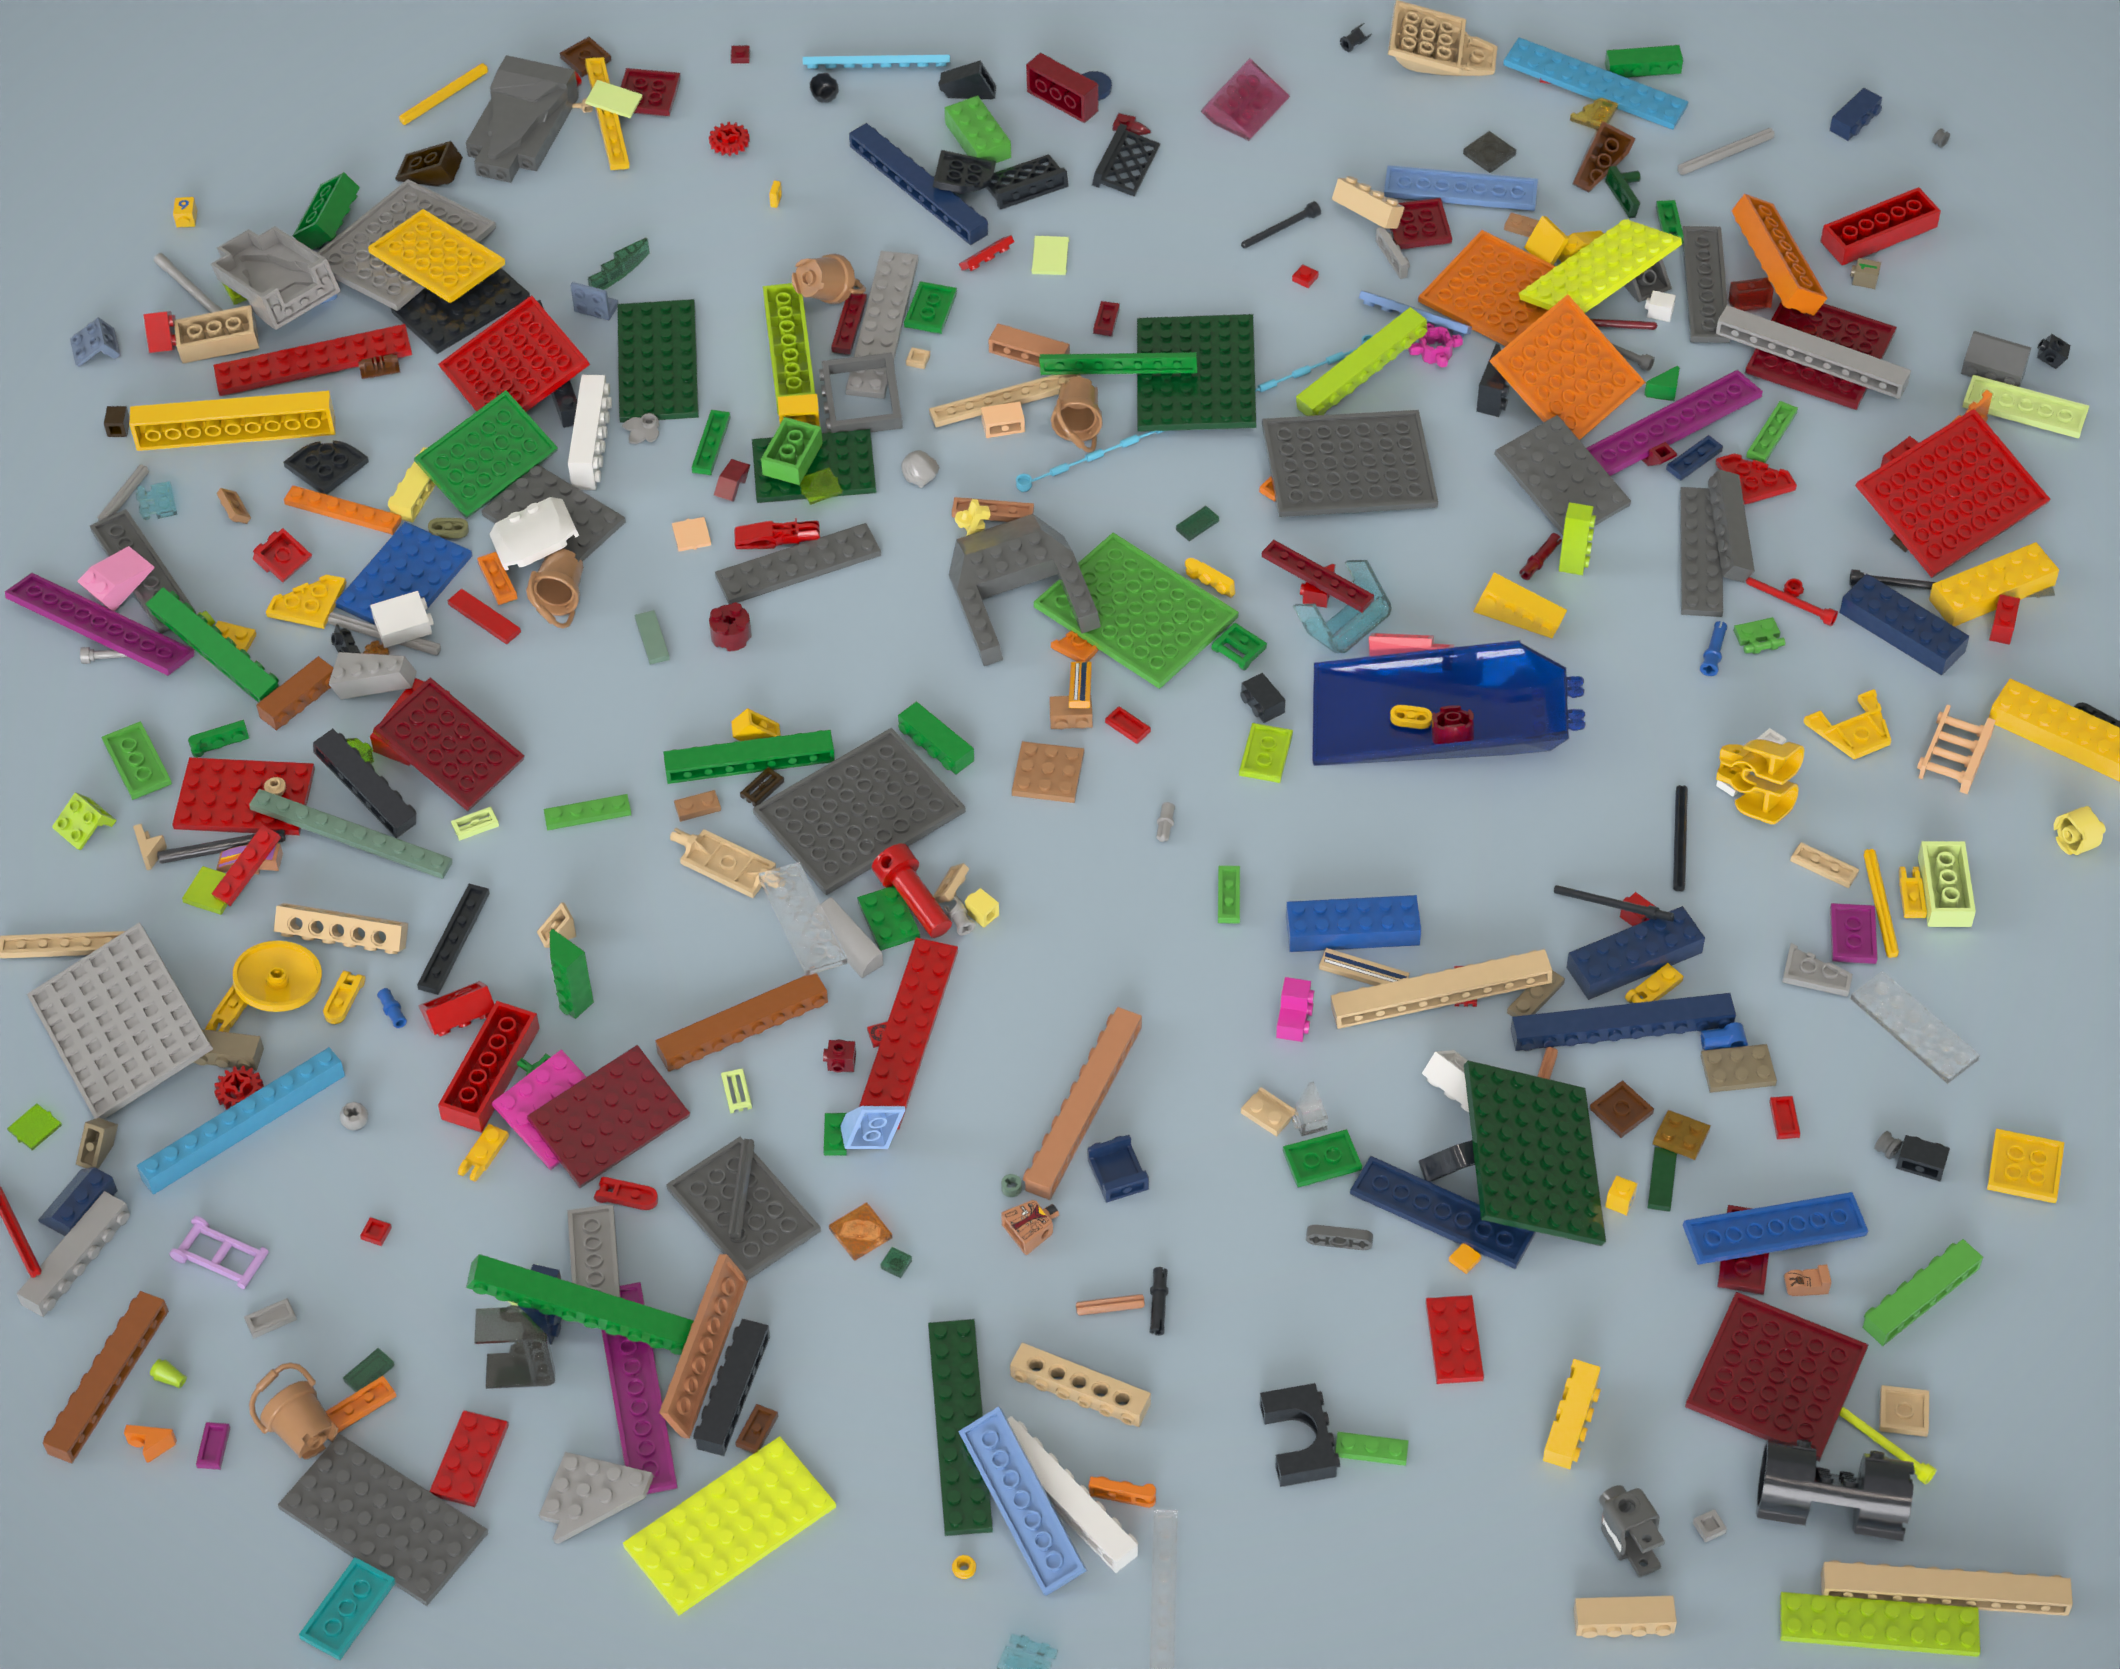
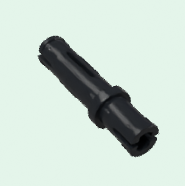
(1158, 1291)

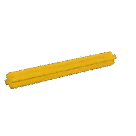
(443, 94)
(1881, 903)

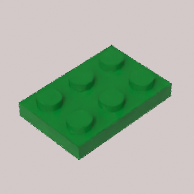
(930, 307)
(888, 918)
(1322, 1158)

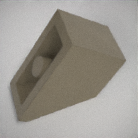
(96, 1142)

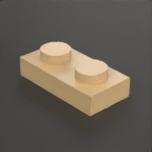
(950, 883)

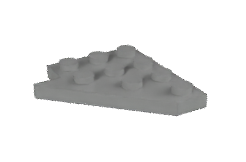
(589, 1492)

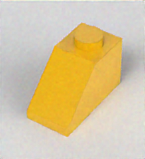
(752, 725)

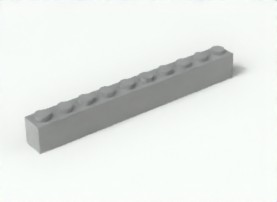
(1813, 352)

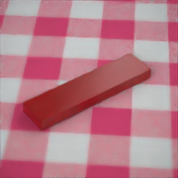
(484, 616)

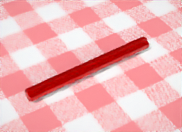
(18, 1237)

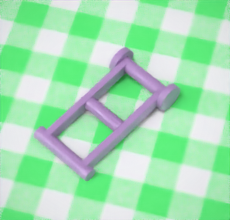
(202, 1226)

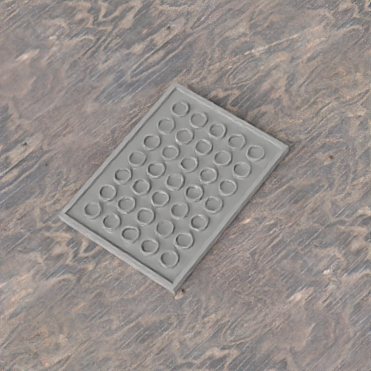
(364, 272)

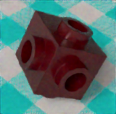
(840, 1055)

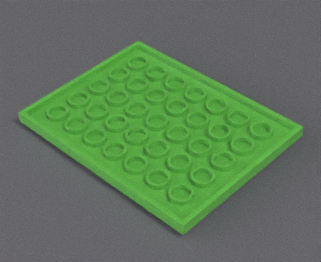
(1145, 611)

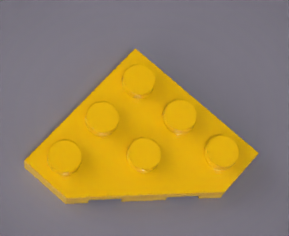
(308, 602)

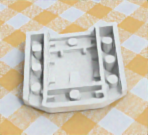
(533, 532)

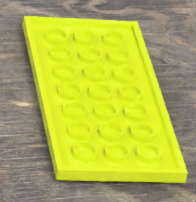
(1602, 266)
(729, 1525)

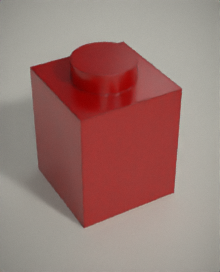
(1631, 917)

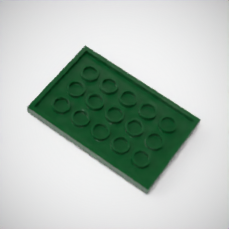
(845, 453)

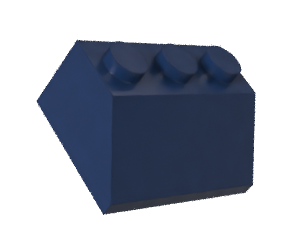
(77, 1199)

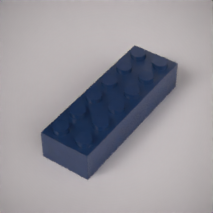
(1904, 624)
(1634, 953)

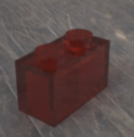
(1751, 294)

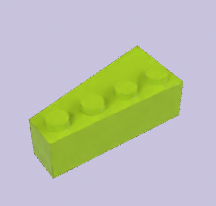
(1577, 538)

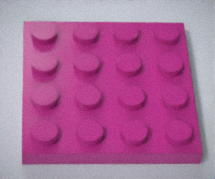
(531, 1093)

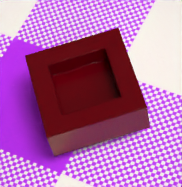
(740, 54)

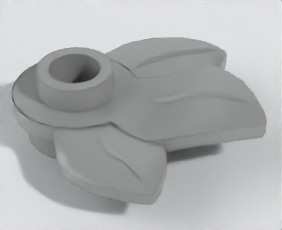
(642, 428)

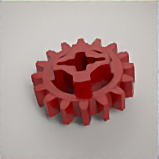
(729, 139)
(227, 1087)

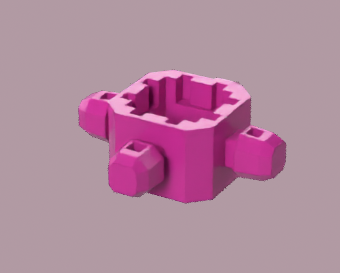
(1440, 354)

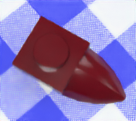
(1132, 125)

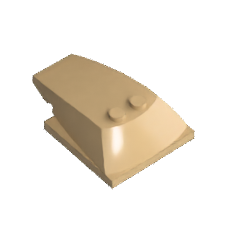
(1437, 43)

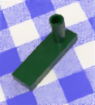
(1623, 193)

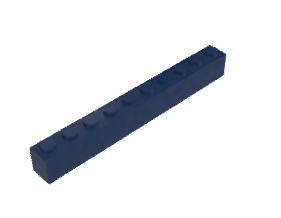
(918, 184)
(1622, 1021)

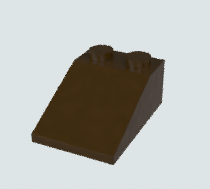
(431, 165)

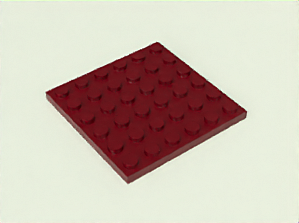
(1834, 326)
(1776, 1374)

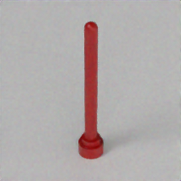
(1827, 615)

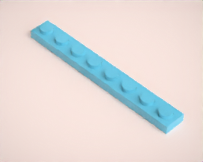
(868, 61)

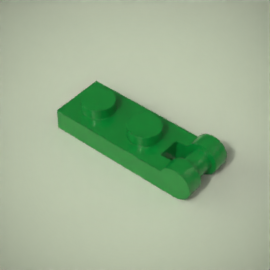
(1669, 217)
(217, 738)

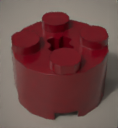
(730, 626)
(1452, 725)

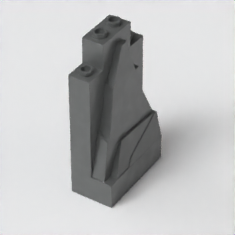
(521, 118)

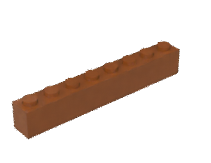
(741, 1021)
(105, 1377)

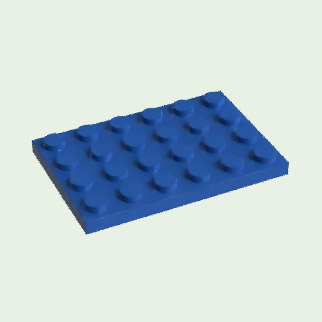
(405, 564)

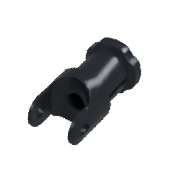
(1355, 37)

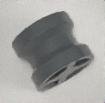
(1888, 1145)

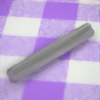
(124, 492)

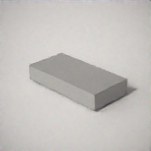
(270, 1318)

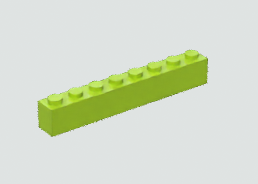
(1362, 363)

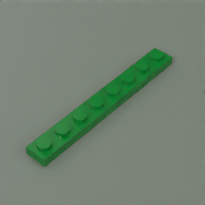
(1118, 363)

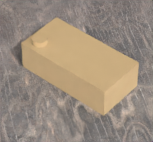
(216, 334)

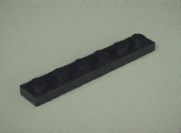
(453, 939)

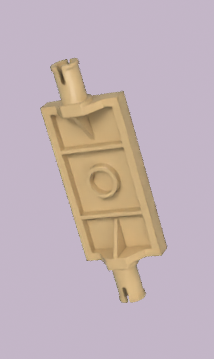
(723, 861)

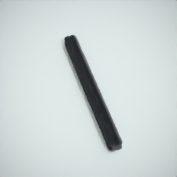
(1680, 838)
(207, 848)

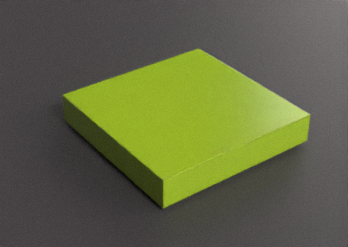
(201, 888)

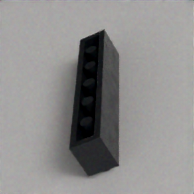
(365, 783)
(732, 1387)

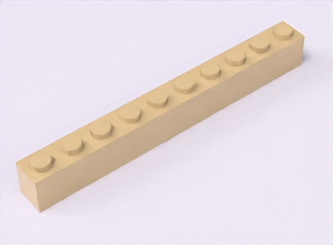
(1441, 988)
(1949, 1587)

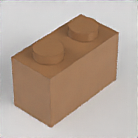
(1064, 717)

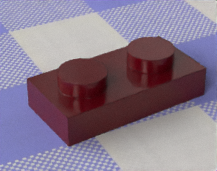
(1106, 318)

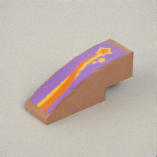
(229, 856)

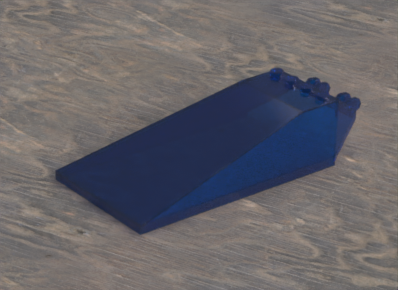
(1509, 687)

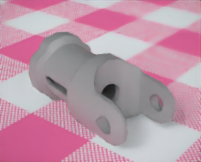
(960, 918)

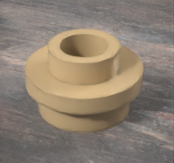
(275, 786)

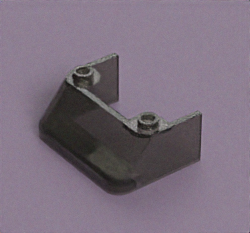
(528, 1359)

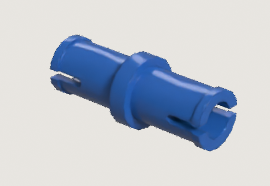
(391, 1008)

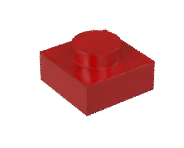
(1305, 276)

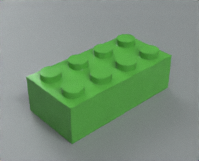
(977, 130)

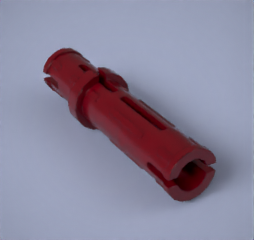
(1536, 561)

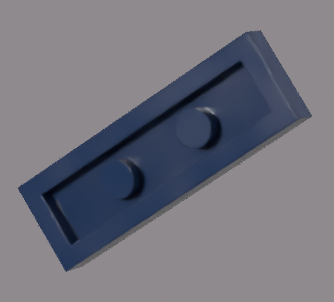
(1694, 457)

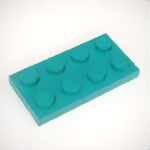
(347, 1608)

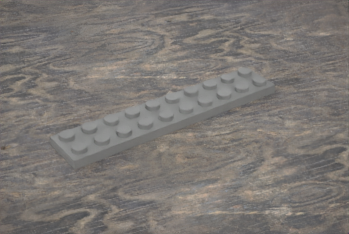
(883, 320)

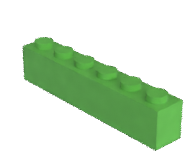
(1922, 1291)

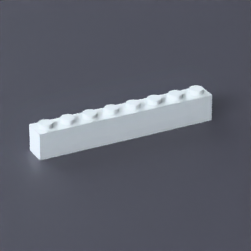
(1076, 1505)

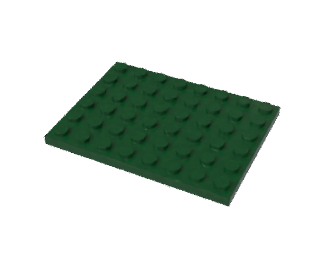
(1220, 391)
(1534, 1153)

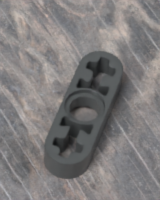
(1339, 1237)

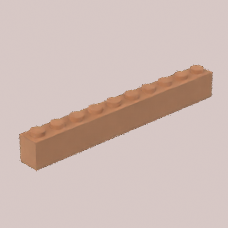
(1083, 1103)

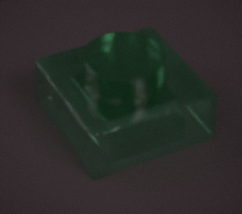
(896, 1262)

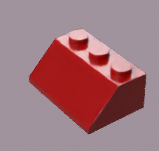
(457, 1008)

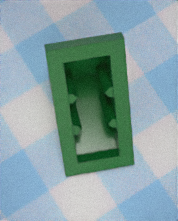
(1663, 385)

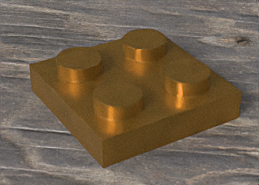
(1681, 1134)

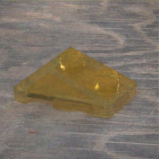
(1595, 113)

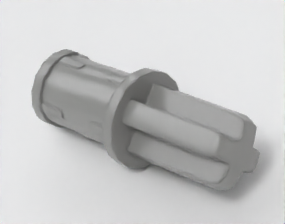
(1165, 821)

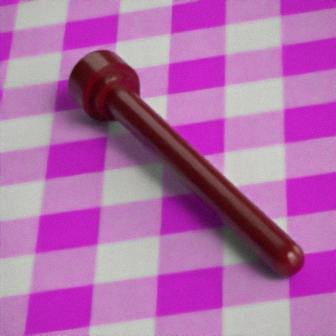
(1624, 324)

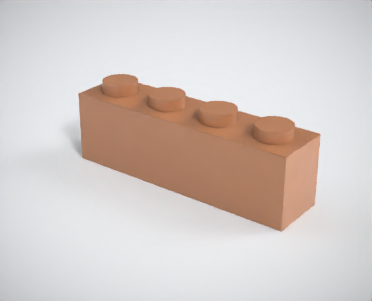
(1023, 345)

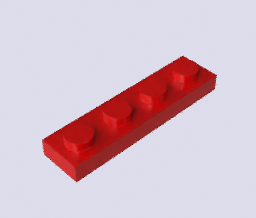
(246, 865)

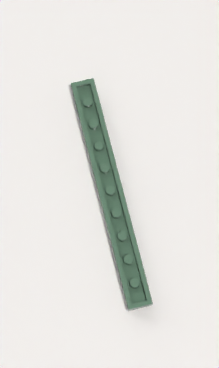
(351, 834)

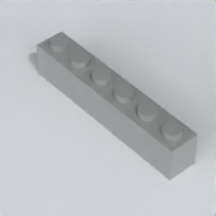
(74, 1254)

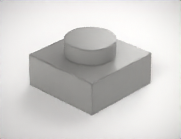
(1709, 1525)

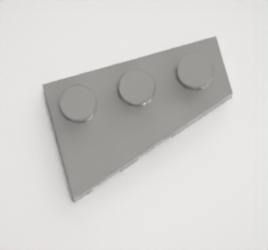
(1812, 973)

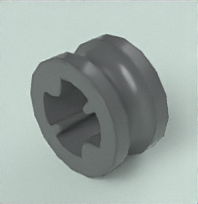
(1941, 137)

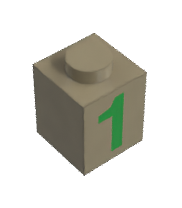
(1865, 273)

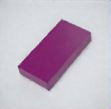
(213, 1445)

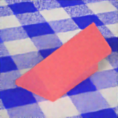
(1401, 643)

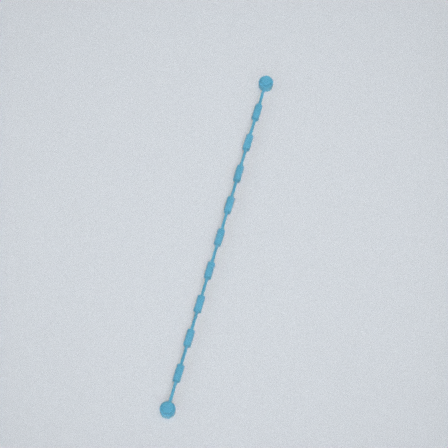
(1024, 481)

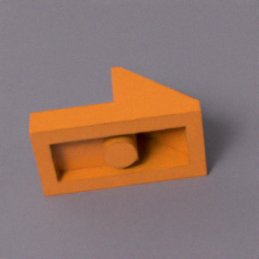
(154, 1440)

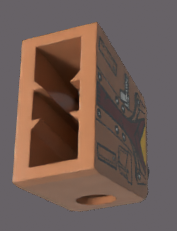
(1029, 1224)

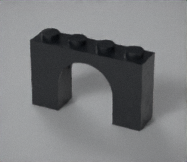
(1303, 1405)

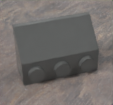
(1996, 359)

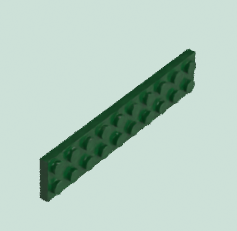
(956, 1406)

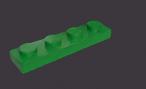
(711, 442)

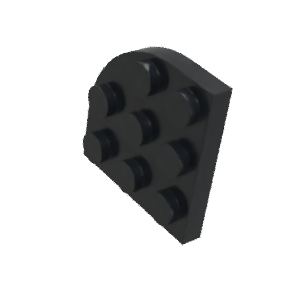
(962, 172)
(326, 464)

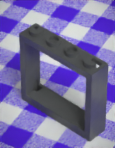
(860, 363)

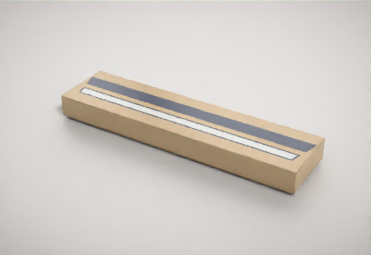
(1359, 968)

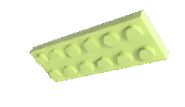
(2029, 406)

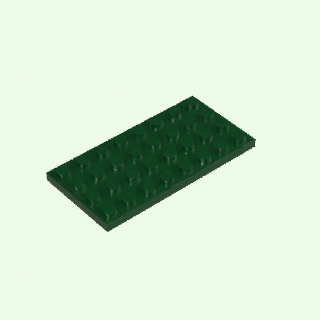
(657, 360)

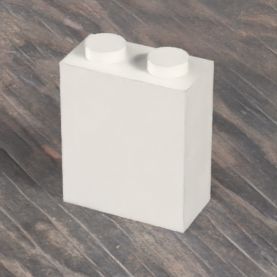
(402, 619)

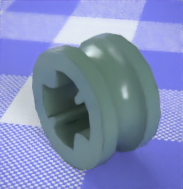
(1008, 1179)

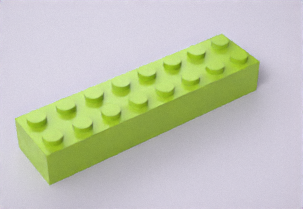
(788, 341)

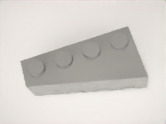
(370, 674)

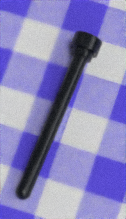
(1311, 210)
(1856, 575)

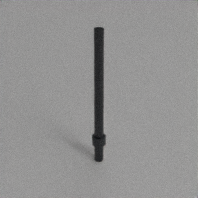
(1651, 911)

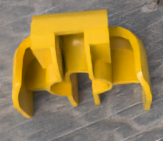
(1769, 793)

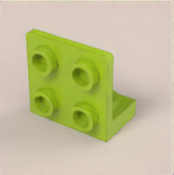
(81, 819)

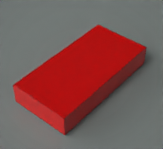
(1128, 725)
(1784, 1117)

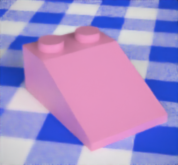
(116, 577)

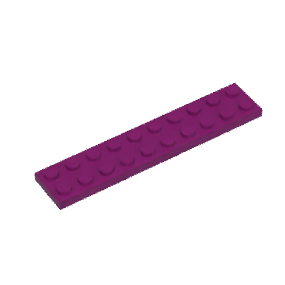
(1675, 421)
(99, 624)
(638, 1403)

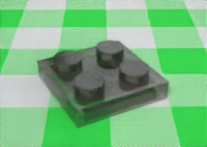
(1489, 152)

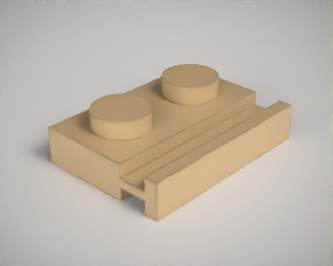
(1268, 1111)

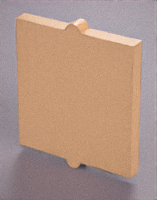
(691, 534)

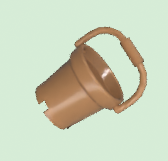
(826, 279)
(1077, 413)
(556, 587)
(294, 1414)

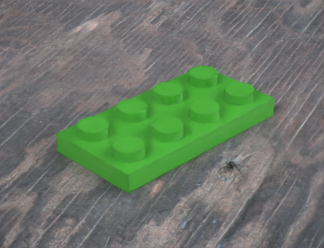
(136, 760)

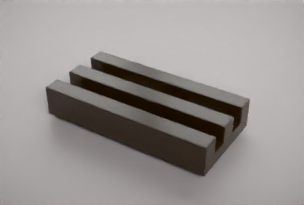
(765, 788)

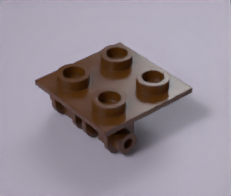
(388, 366)

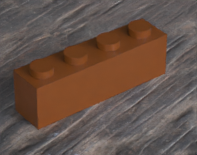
(295, 693)

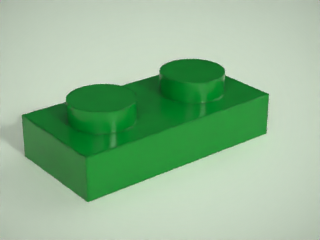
(833, 1136)

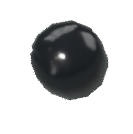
(824, 87)

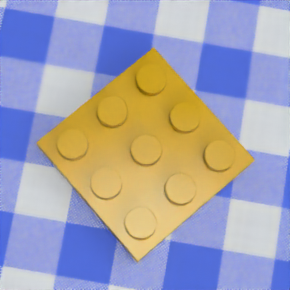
(2025, 1165)

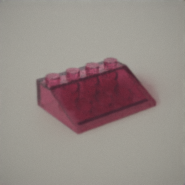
(1245, 101)

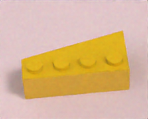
(1519, 607)
(1572, 1415)

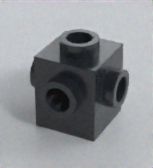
(2053, 351)

